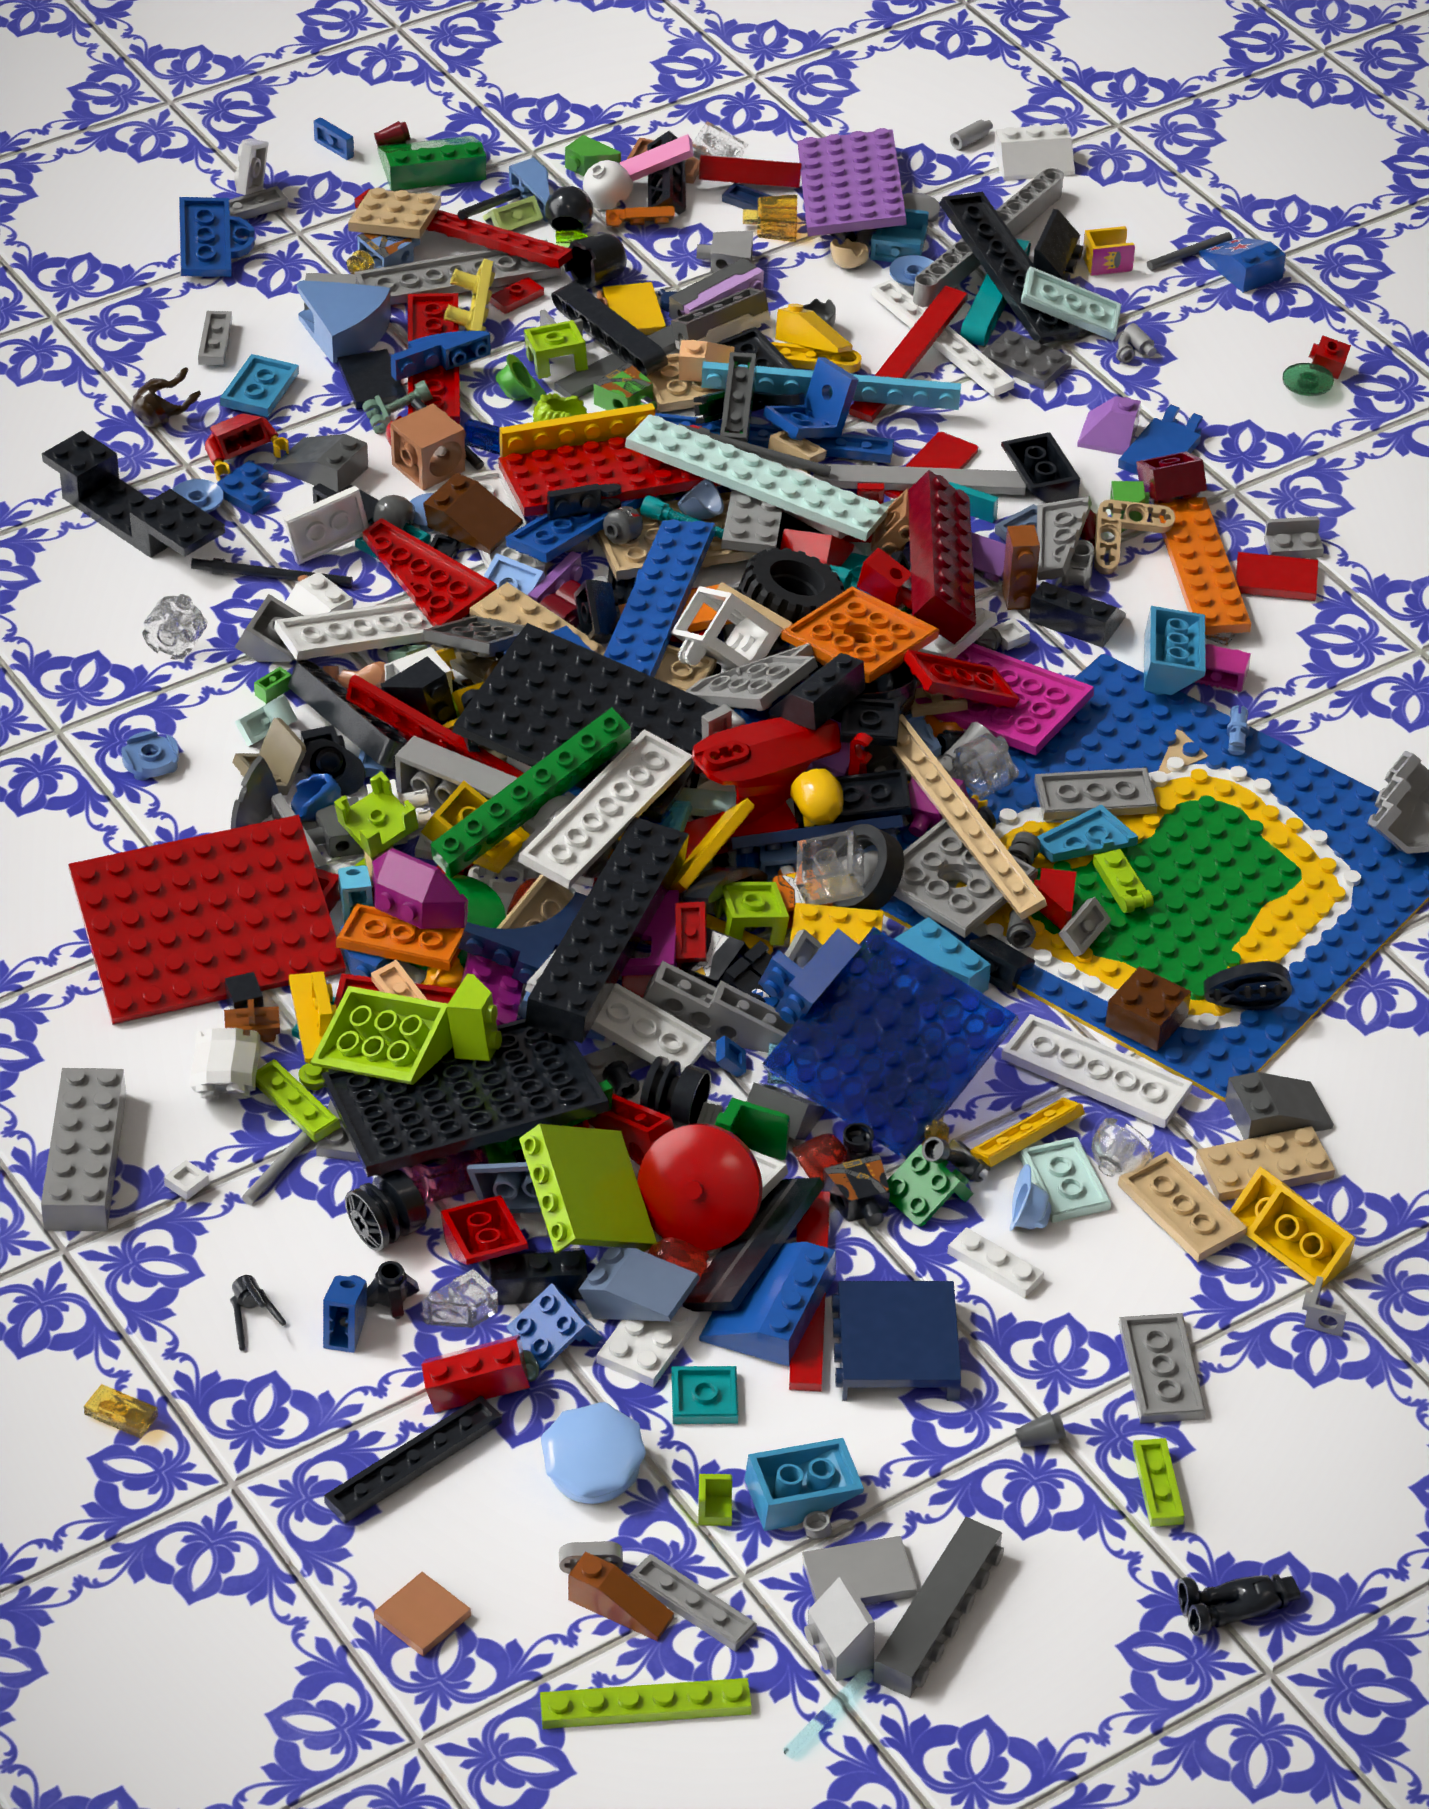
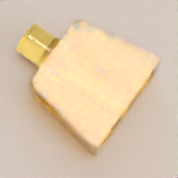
(774, 218)

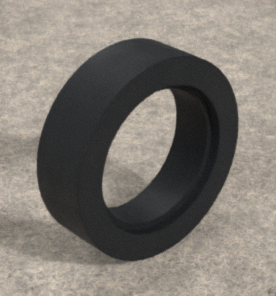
(888, 869)

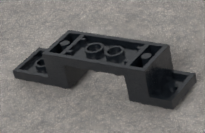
(93, 486)

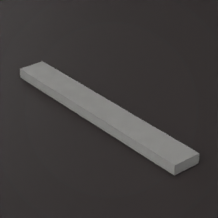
(905, 477)

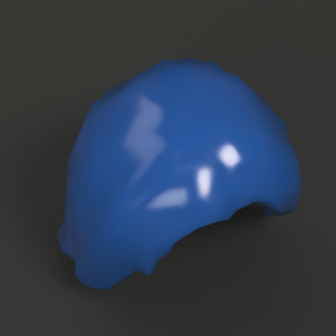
(314, 794)

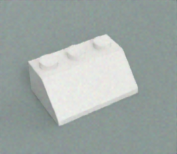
(1031, 149)

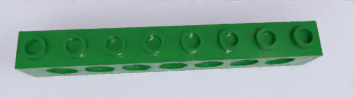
(530, 792)

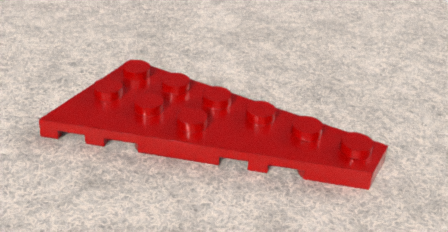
(431, 579)

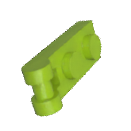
(1122, 881)

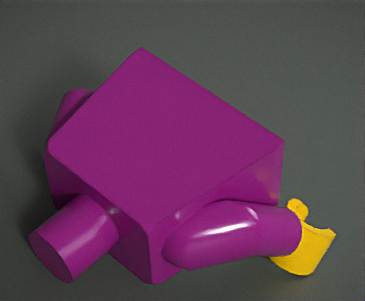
(925, 813)

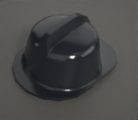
(331, 758)

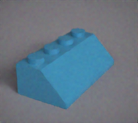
(1173, 650)

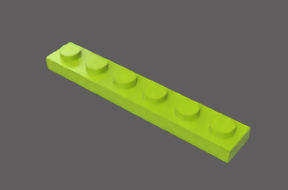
(645, 1703)

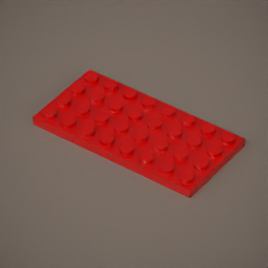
(587, 464)

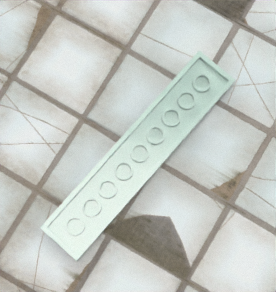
(757, 477)

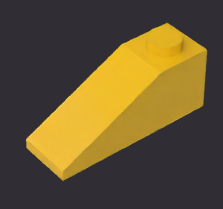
(809, 330)

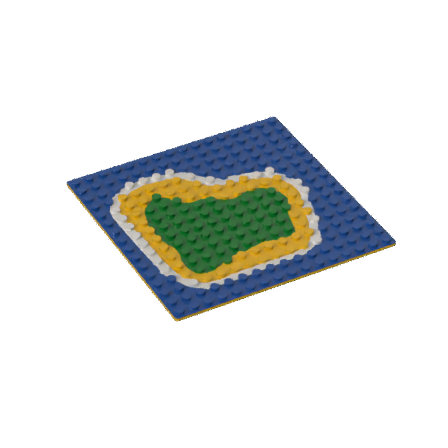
(1242, 868)

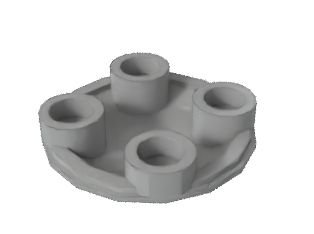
(922, 202)

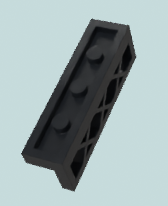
(672, 183)

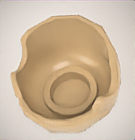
(849, 253)

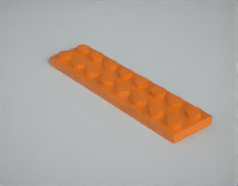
(1204, 567)

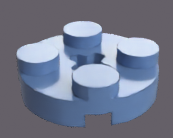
(163, 758)

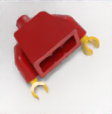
(239, 436)

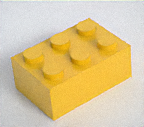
(824, 920)

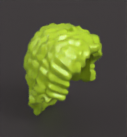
(555, 407)

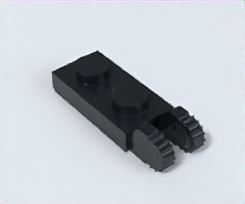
(582, 500)

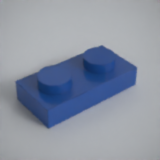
(333, 138)

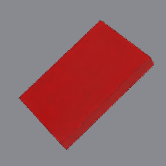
(1277, 576)

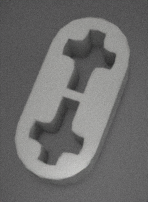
(572, 1552)

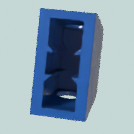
(344, 1299)

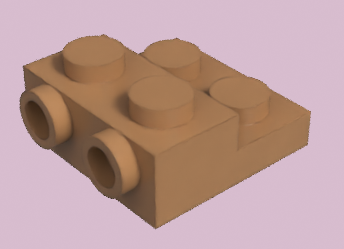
(894, 529)

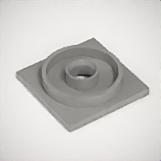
(942, 858)

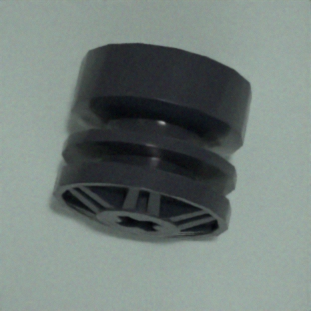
(676, 1093)
(386, 1209)

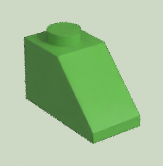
(586, 152)
(1129, 491)

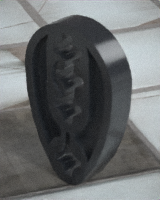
(1241, 988)

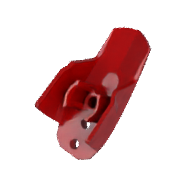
(763, 759)

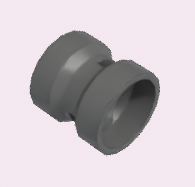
(1025, 847)

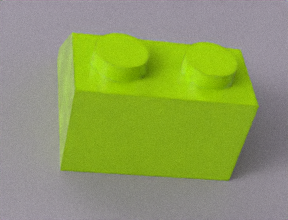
(473, 1021)

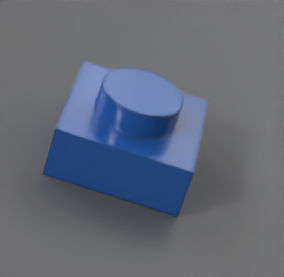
(730, 1056)

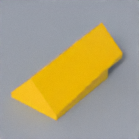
(1293, 1228)

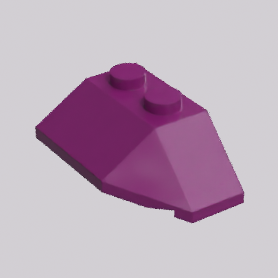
(416, 892)

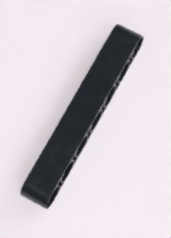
(610, 328)
(359, 726)

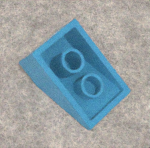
(800, 1480)

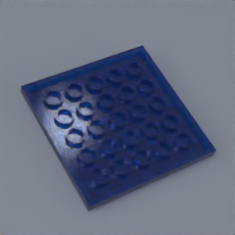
(891, 1043)

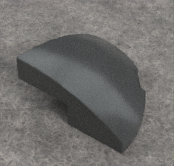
(255, 796)

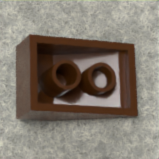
(470, 514)

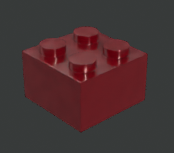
(1172, 476)

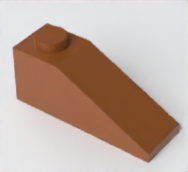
(616, 1596)

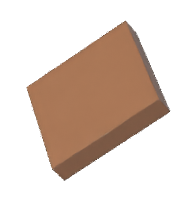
(422, 1613)

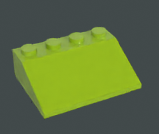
(385, 1036)

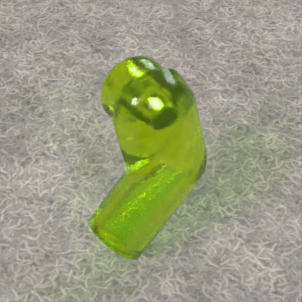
(569, 236)

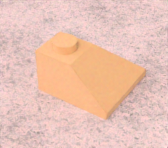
(693, 354)

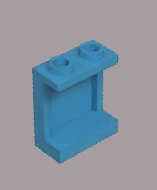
(901, 240)

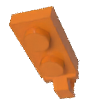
(639, 215)

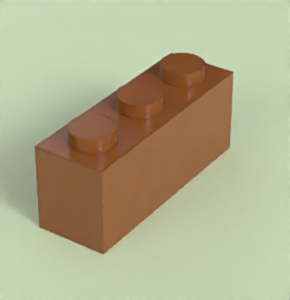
(1020, 566)

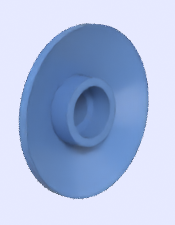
(907, 268)
(201, 492)

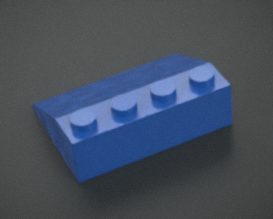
(777, 1306)

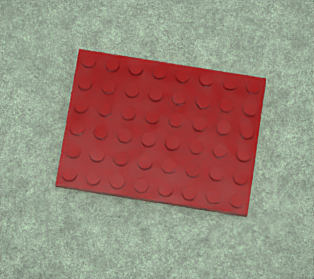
(201, 910)

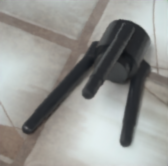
(248, 1294)

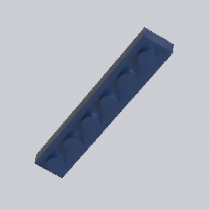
(774, 840)

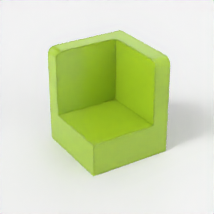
(715, 1500)

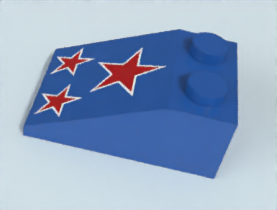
(1246, 262)

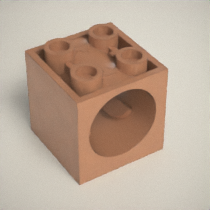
(428, 446)

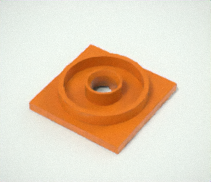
(863, 629)

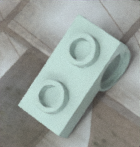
(257, 723)

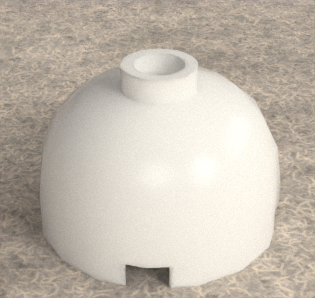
(607, 184)

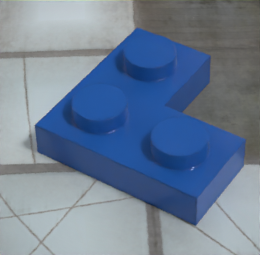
(242, 487)

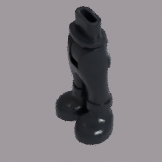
(1233, 1600)

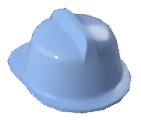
(1029, 1203)

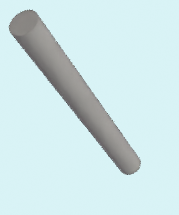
(276, 1168)

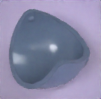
(702, 501)

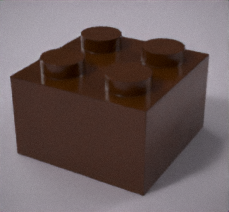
(1148, 1008)

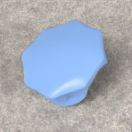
(593, 1453)

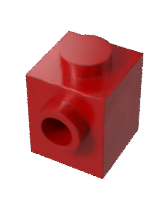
(1330, 355)

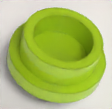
(311, 1076)

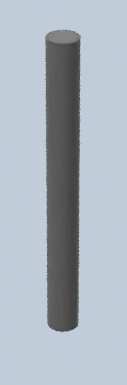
(1187, 251)

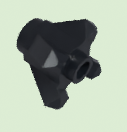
(391, 1288)

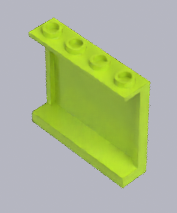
(586, 1187)

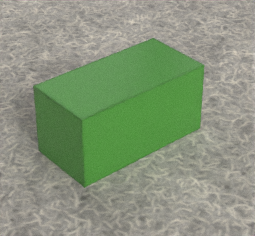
(272, 685)

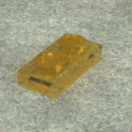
(120, 1411)

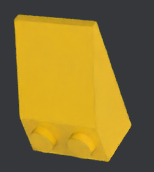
(456, 808)

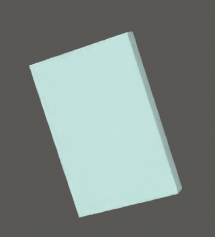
(1067, 1177)

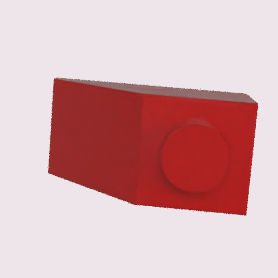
(1058, 891)

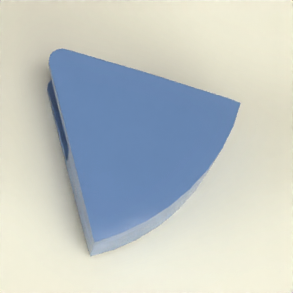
(344, 316)

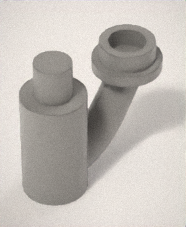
(1138, 339)

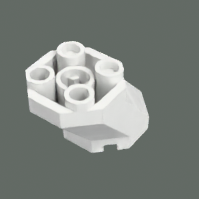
(225, 1063)

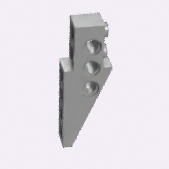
(716, 1009)

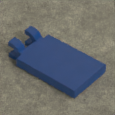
(1162, 439)

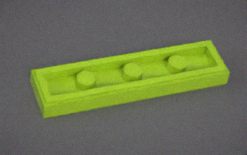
(296, 1101)

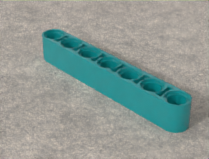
(986, 309)

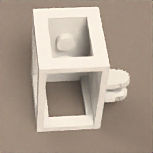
(747, 642)

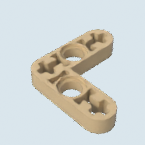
(1114, 525)

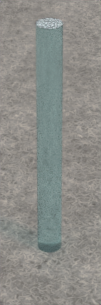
(828, 1712)

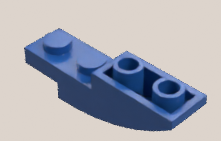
(443, 350)

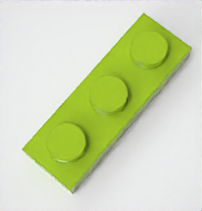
(1158, 1482)

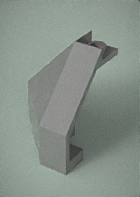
(1404, 806)

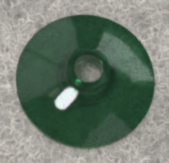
(1308, 379)

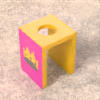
(1107, 251)

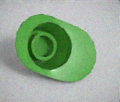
(517, 381)

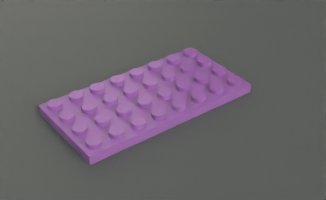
(851, 182)

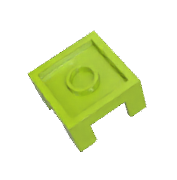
(553, 342)
(377, 818)
(753, 906)

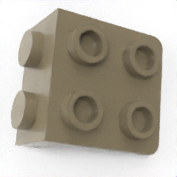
(282, 753)

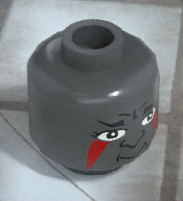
(623, 525)

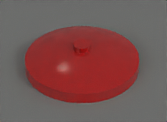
(700, 1185)

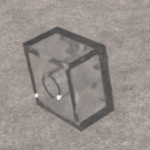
(830, 868)

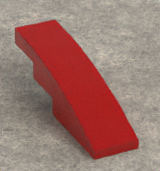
(749, 171)

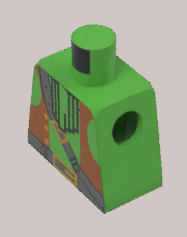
(623, 389)

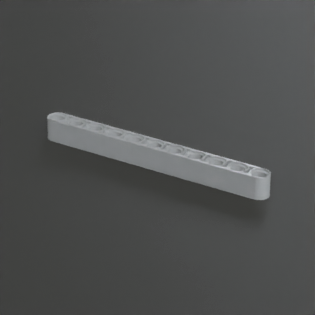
(1016, 213)

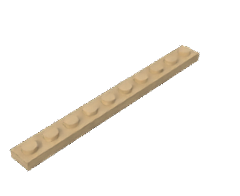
(967, 822)

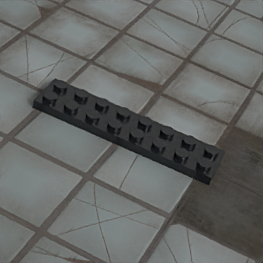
(1003, 262)

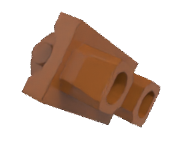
(260, 1019)

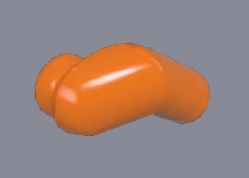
(938, 727)

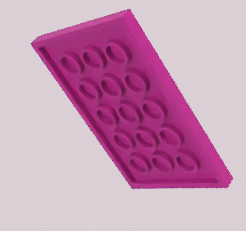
(1043, 708)

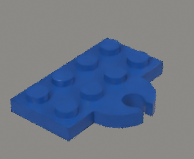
(211, 237)

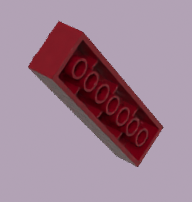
(941, 556)

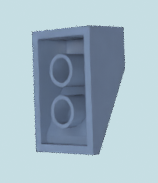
(636, 1286)

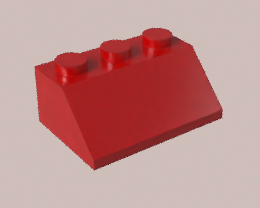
(475, 1371)

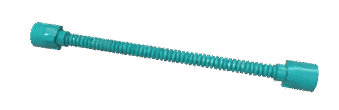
(658, 510)

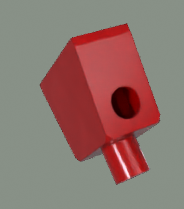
(886, 579)

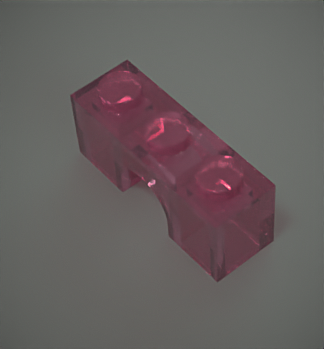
(447, 1179)

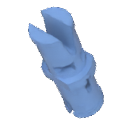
(1237, 730)

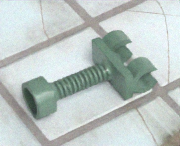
(421, 391)

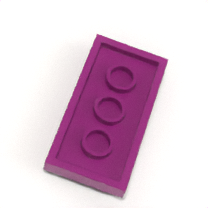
(497, 978)

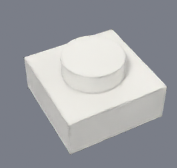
(1012, 633)
(186, 1180)

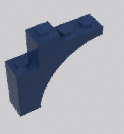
(523, 947)

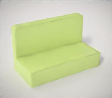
(515, 214)

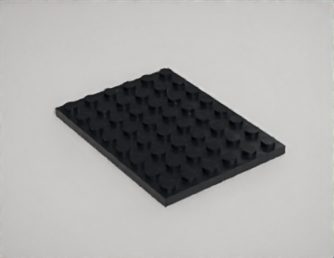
(555, 688)
(466, 1101)

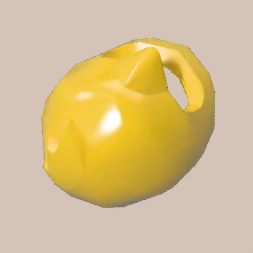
(817, 797)

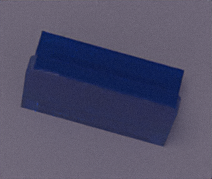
(482, 436)

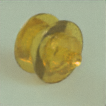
(359, 261)

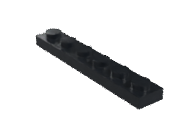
(412, 1459)

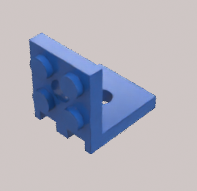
(820, 414)

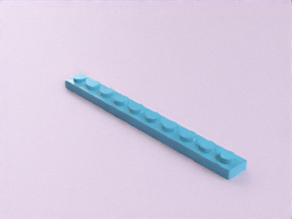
(869, 388)

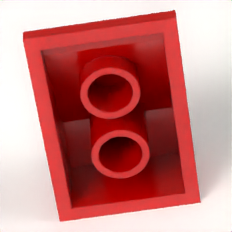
(481, 1231)

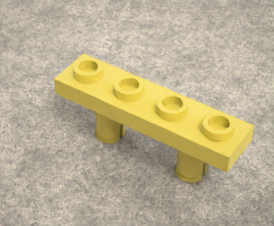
(479, 286)

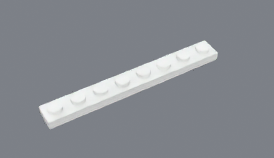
(949, 343)

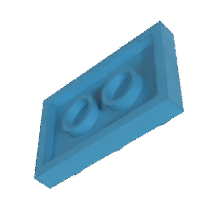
(259, 385)

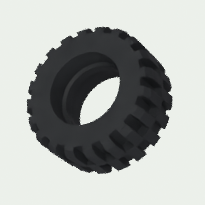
(789, 582)

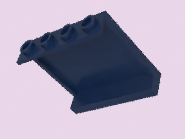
(896, 1336)

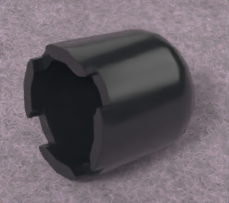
(596, 260)

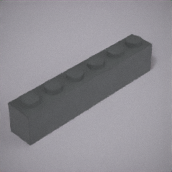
(938, 1607)

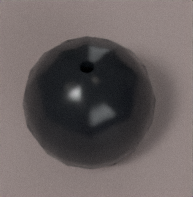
(569, 209)

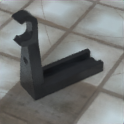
(713, 404)

